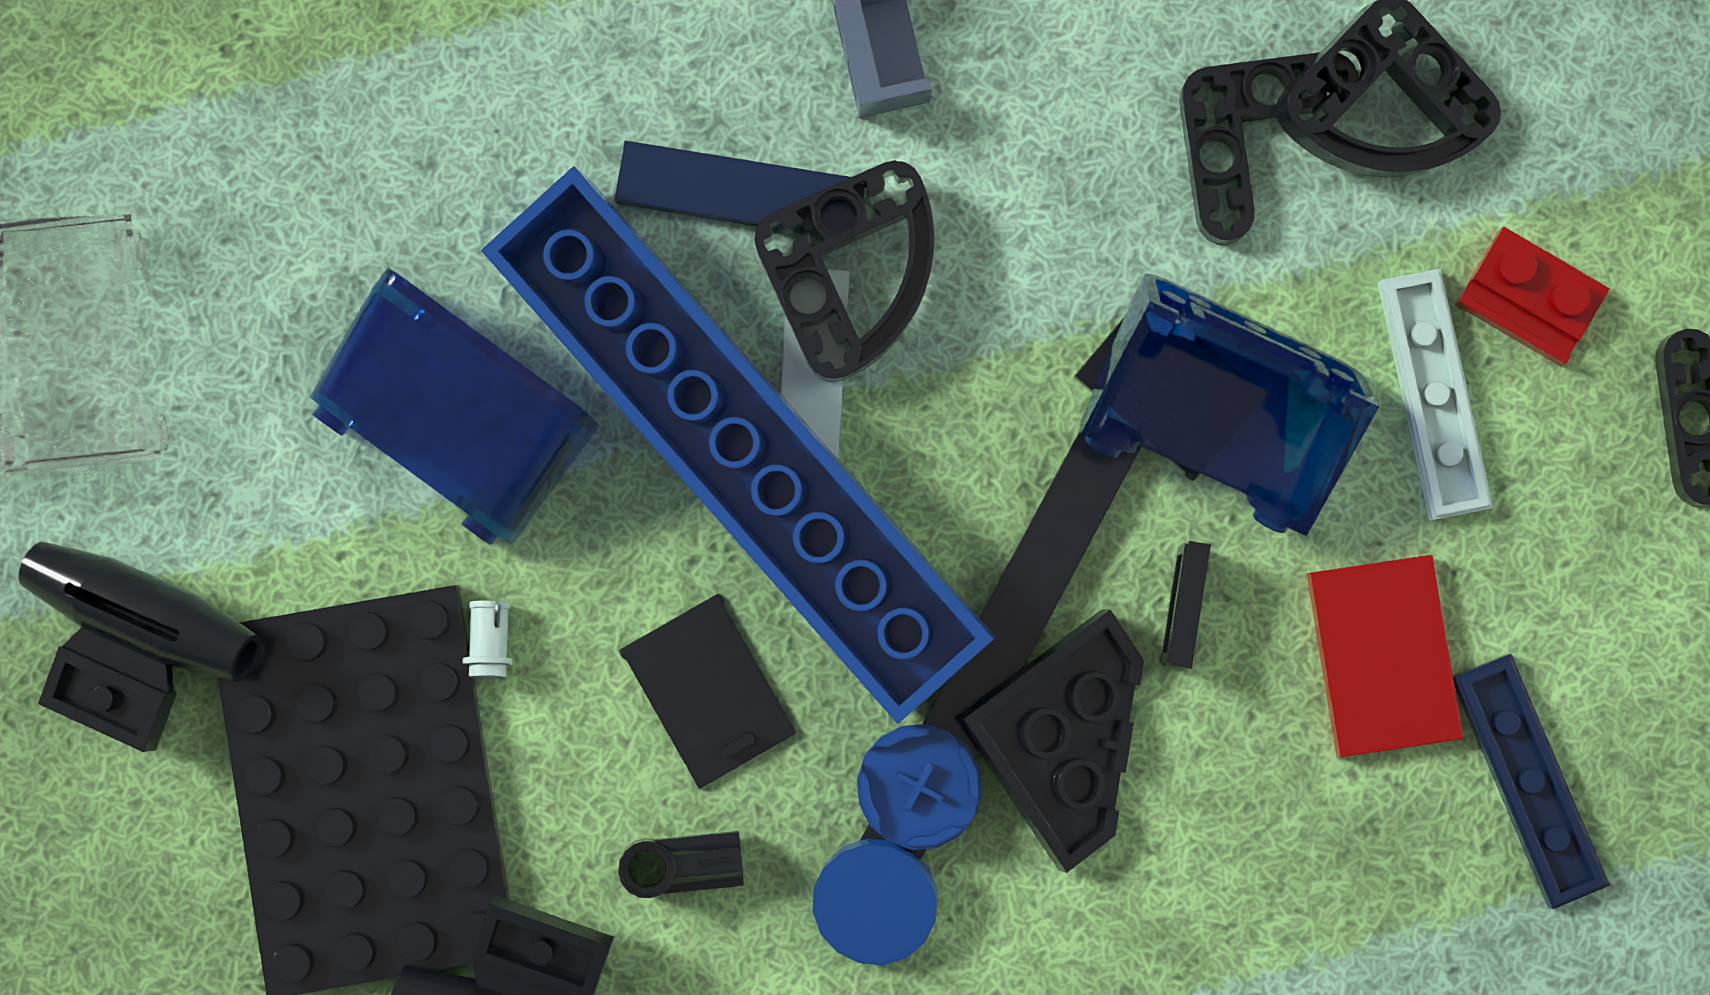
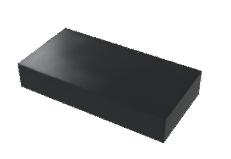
(1185, 605)

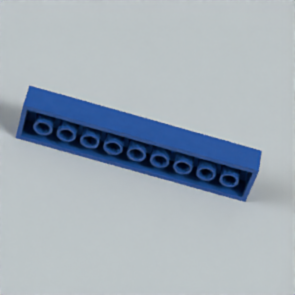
(738, 444)

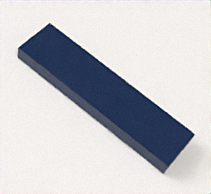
(723, 187)
(1530, 781)

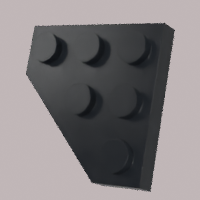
(1064, 736)

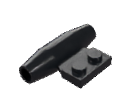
(131, 634)
(520, 955)

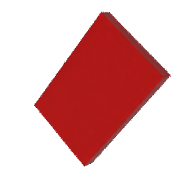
(1384, 656)

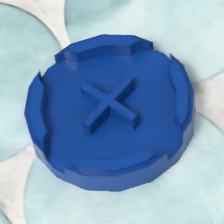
(919, 786)
(875, 902)

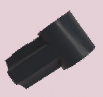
(690, 863)

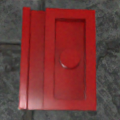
(1532, 296)

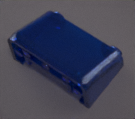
(1229, 402)
(451, 408)

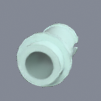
(488, 640)

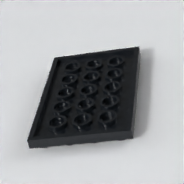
(363, 792)

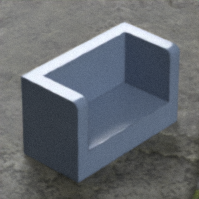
(881, 55)

